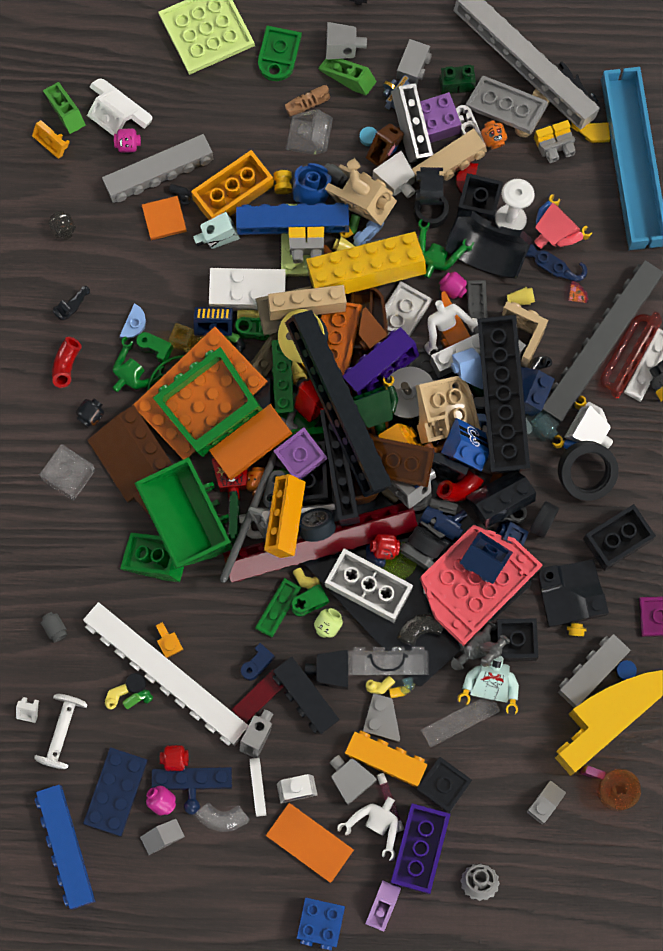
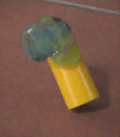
(402, 690)

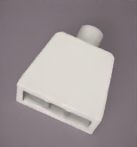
(396, 175)

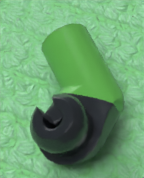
(238, 342)

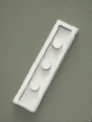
(641, 379)

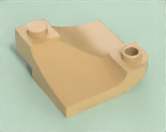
(440, 406)

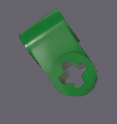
(254, 329)
(312, 599)

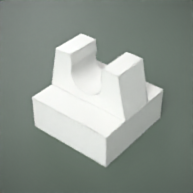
(27, 711)

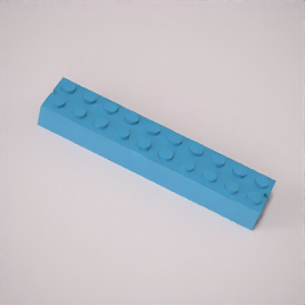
(634, 157)

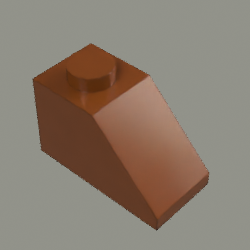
(370, 331)

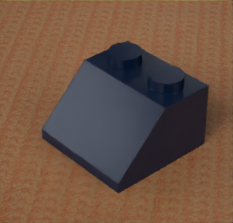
(536, 389)
(485, 558)

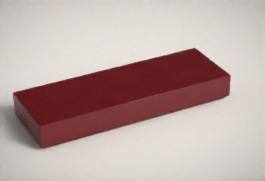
(257, 698)

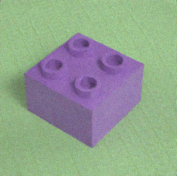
(441, 117)

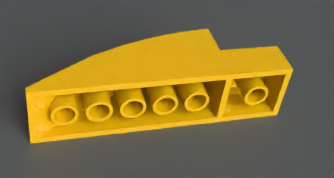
(607, 715)

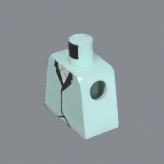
(217, 232)

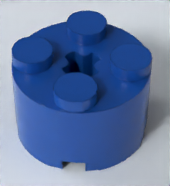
(310, 184)

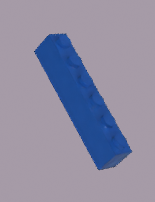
(277, 219)
(65, 847)

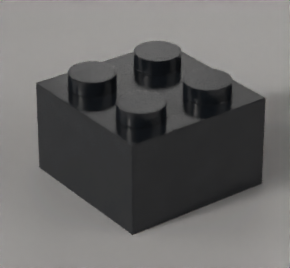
(481, 196)
(522, 638)

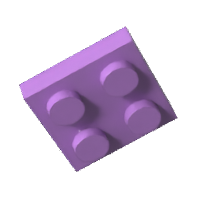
(300, 454)

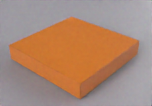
(164, 218)

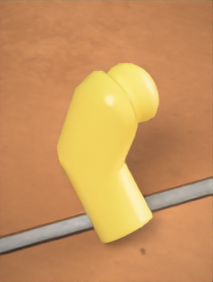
(114, 694)

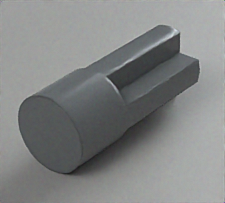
(445, 506)

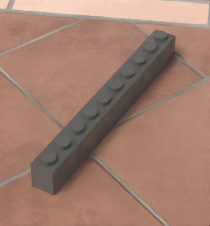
(603, 340)

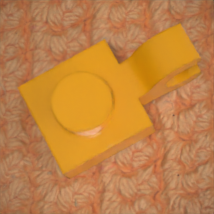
(169, 642)

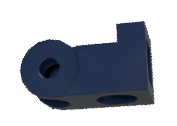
(258, 664)

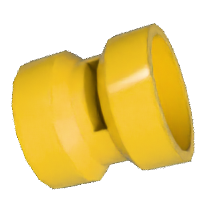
(283, 183)

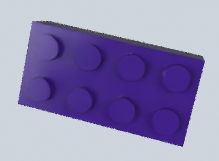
(385, 359)
(420, 848)

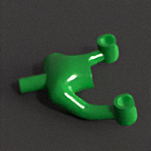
(436, 256)
(131, 371)

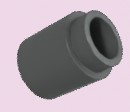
(339, 179)
(54, 627)

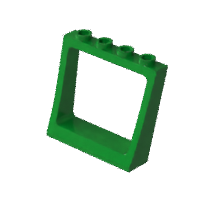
(226, 426)

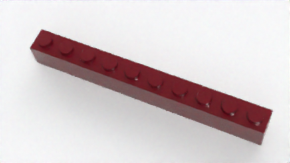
(388, 520)

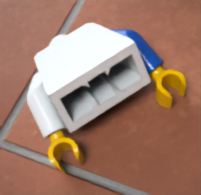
(587, 426)

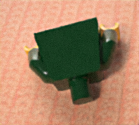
(378, 405)

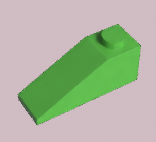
(350, 74)
(64, 107)

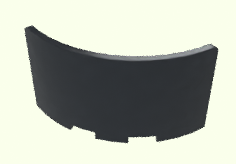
(494, 249)

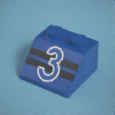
(467, 445)

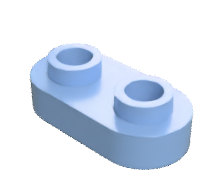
(367, 234)

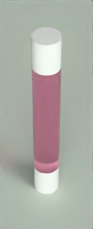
(387, 793)

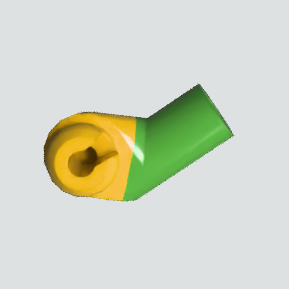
(353, 226)

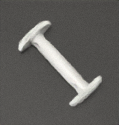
(517, 195)
(60, 731)

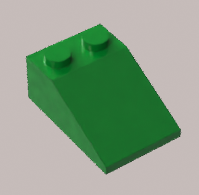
(149, 557)

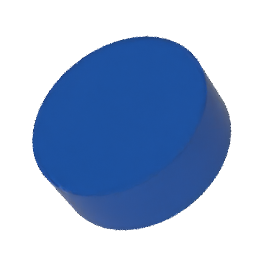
(626, 670)

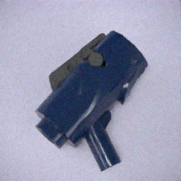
(442, 525)

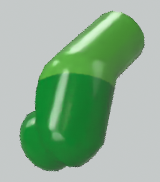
(137, 697)

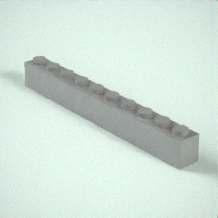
(528, 61)

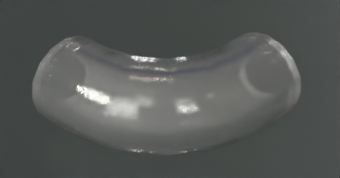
(221, 820)

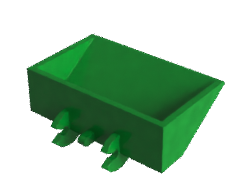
(184, 514)

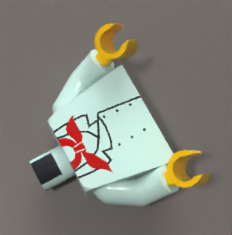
(492, 682)

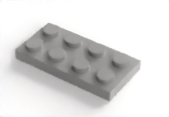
(506, 104)

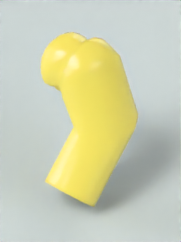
(305, 582)
(379, 687)

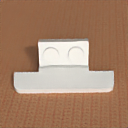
(113, 108)

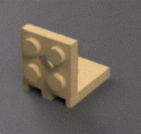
(529, 322)

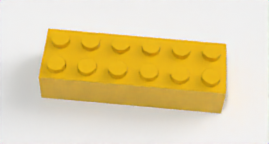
(369, 264)

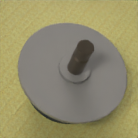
(404, 383)

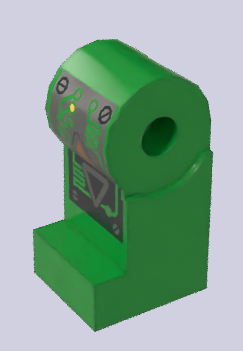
(154, 345)

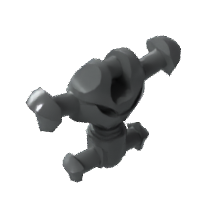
(481, 646)

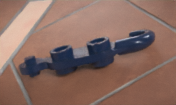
(555, 265)

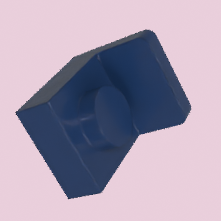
(510, 529)

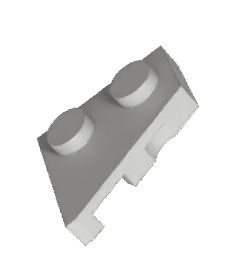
(382, 718)

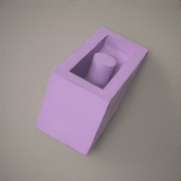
(383, 906)

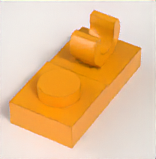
(49, 139)

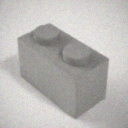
(413, 61)

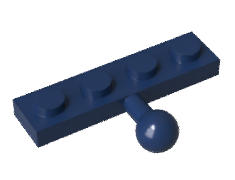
(193, 779)

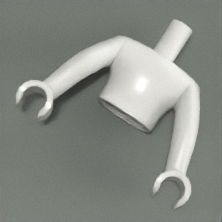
(444, 320)
(379, 821)

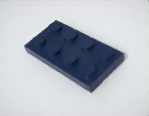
(115, 792)

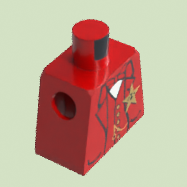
(228, 485)

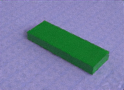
(278, 608)

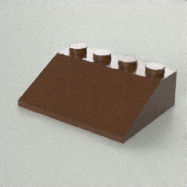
(128, 451)

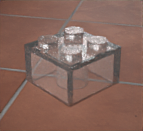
(67, 472)

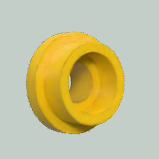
(576, 629)

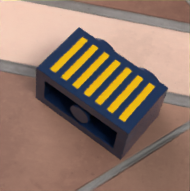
(208, 317)

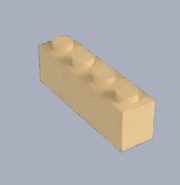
(456, 155)
(319, 300)

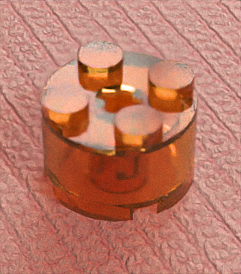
(630, 789)

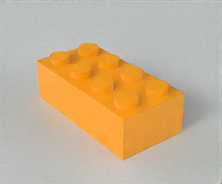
(233, 186)

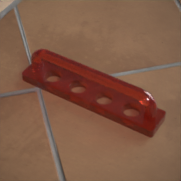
(636, 354)

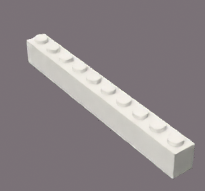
(165, 673)

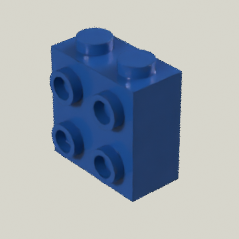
(320, 923)

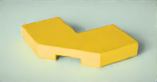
(595, 132)

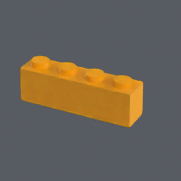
(284, 516)
(386, 759)

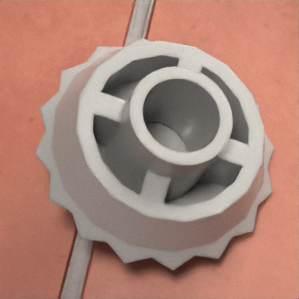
(480, 882)

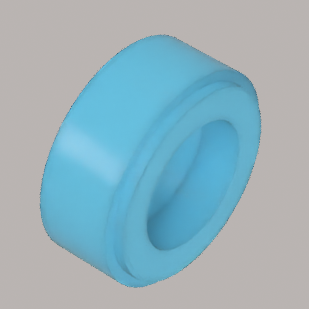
(367, 135)

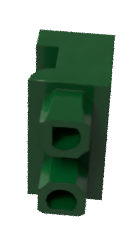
(457, 79)

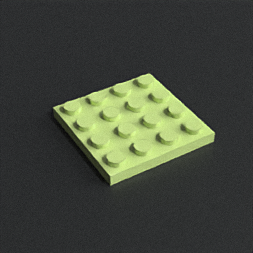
(206, 31)

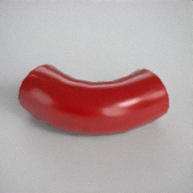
(64, 361)
(458, 491)

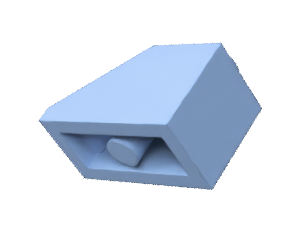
(468, 367)

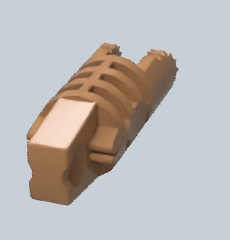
(308, 101)

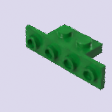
(283, 380)

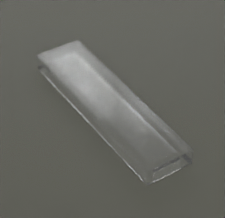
(459, 721)

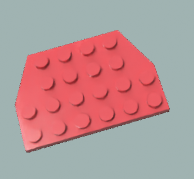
(461, 597)

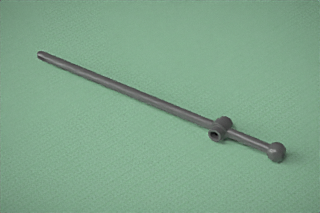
(257, 497)

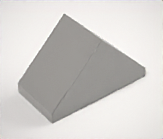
(162, 836)

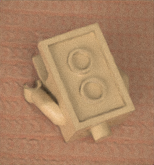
(363, 194)

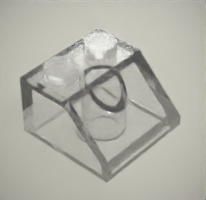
(309, 132)

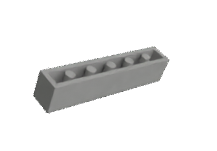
(158, 168)

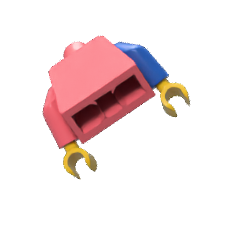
(557, 226)

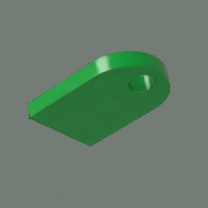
(278, 51)

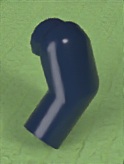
(371, 558)

